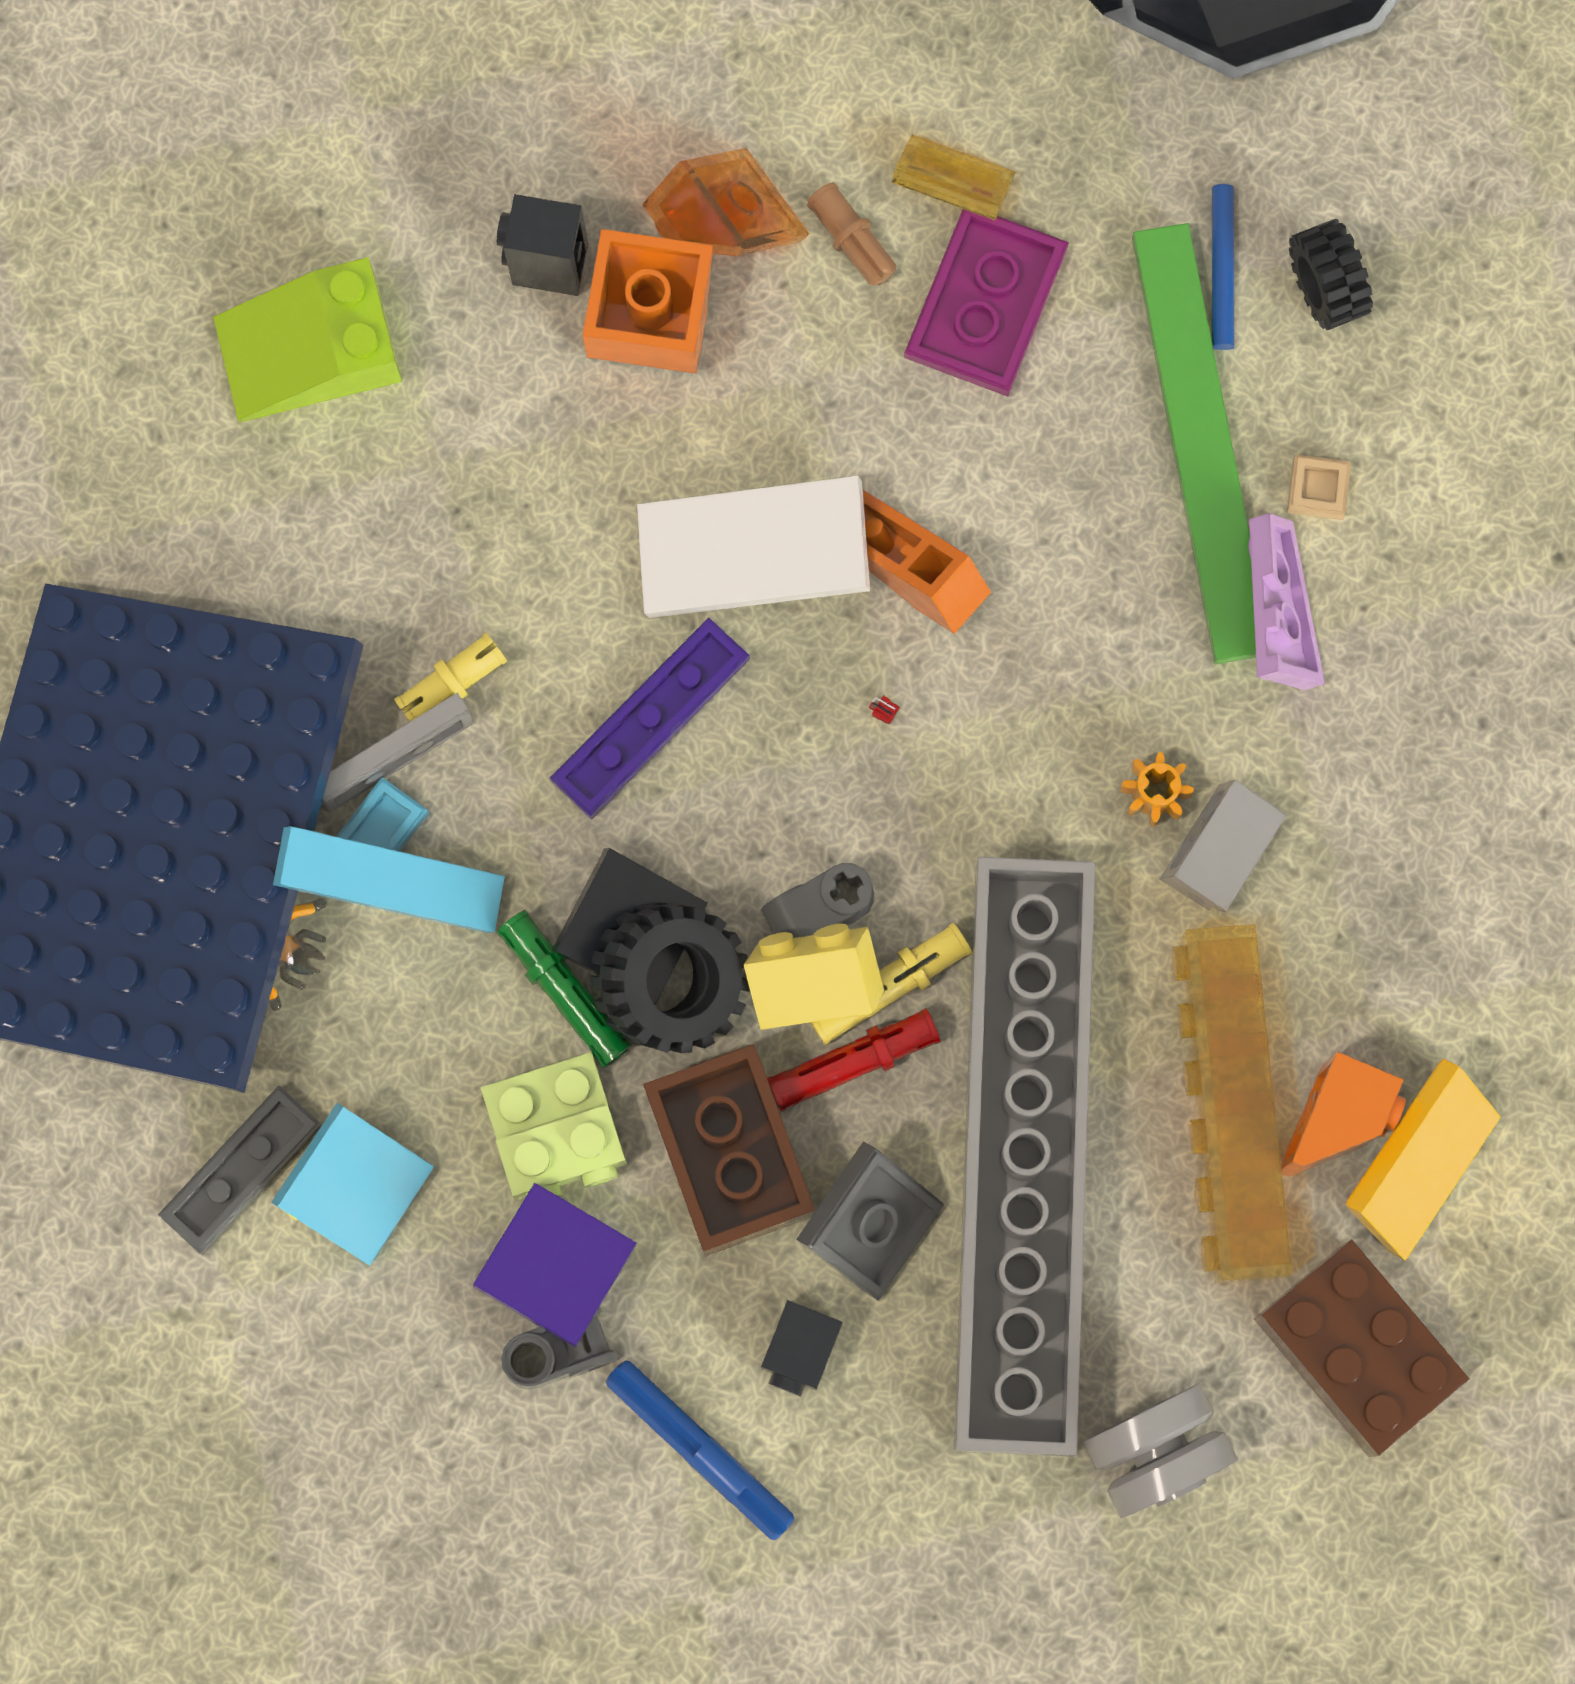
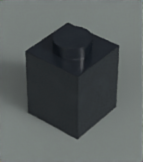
(800, 1348)

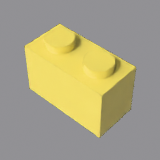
(813, 976)

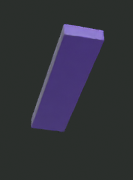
(649, 718)

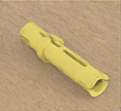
(949, 948)

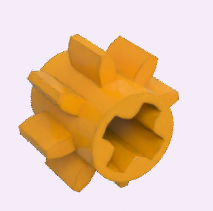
(1157, 804)

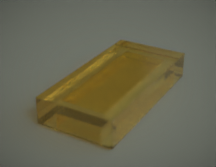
(953, 177)

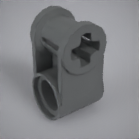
(812, 906)
(561, 1358)

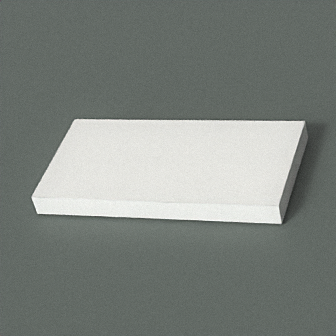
(753, 547)

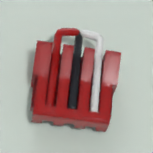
(884, 710)

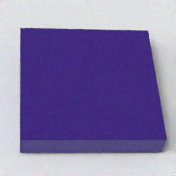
(554, 1264)

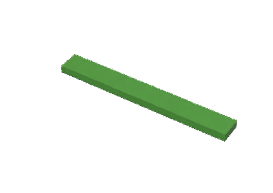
(1199, 437)

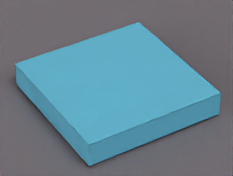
(352, 1184)

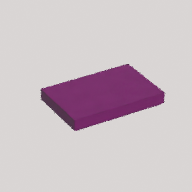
(986, 301)

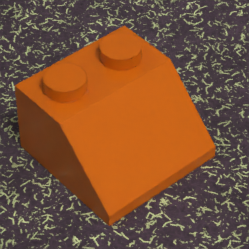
(648, 301)
(1343, 1113)

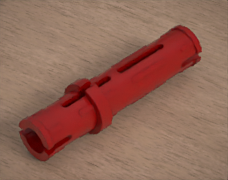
(855, 1059)

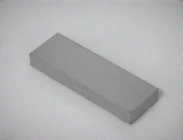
(396, 751)

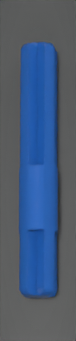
(700, 1450)

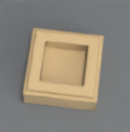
(1318, 487)

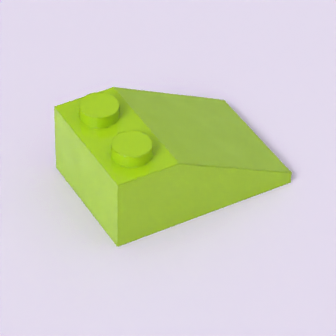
(308, 342)

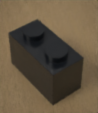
(543, 244)

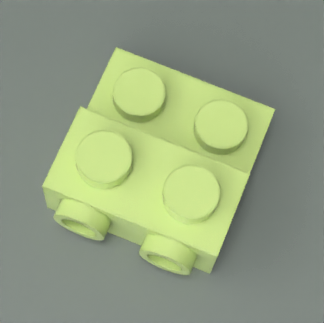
(554, 1127)

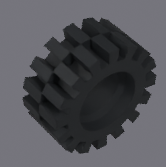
(1330, 274)

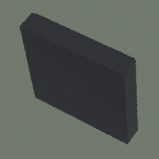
(612, 889)

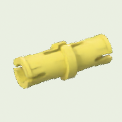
(452, 677)

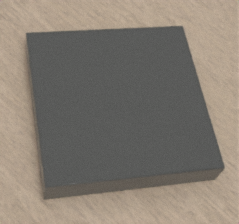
(870, 1221)

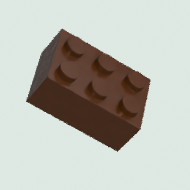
(729, 1150)
(1361, 1349)

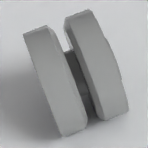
(1161, 1453)

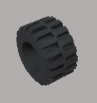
(713, 987)

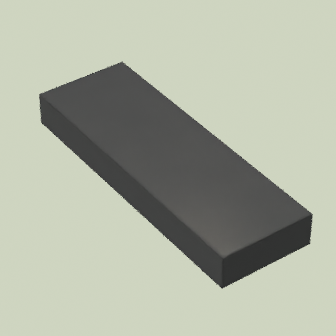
(240, 1170)

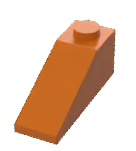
(921, 566)

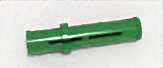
(563, 988)

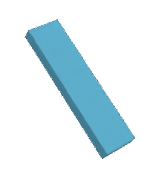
(388, 880)

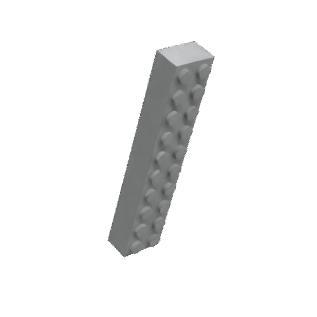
(1025, 1158)

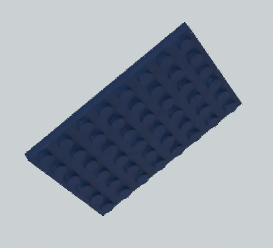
(149, 824)

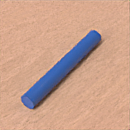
(1223, 267)

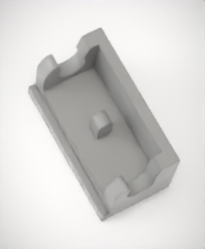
(1223, 846)

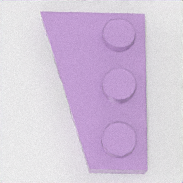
(1282, 612)

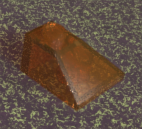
(723, 204)

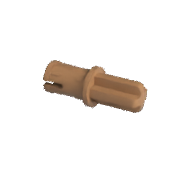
(851, 234)

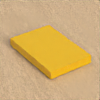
(1423, 1159)

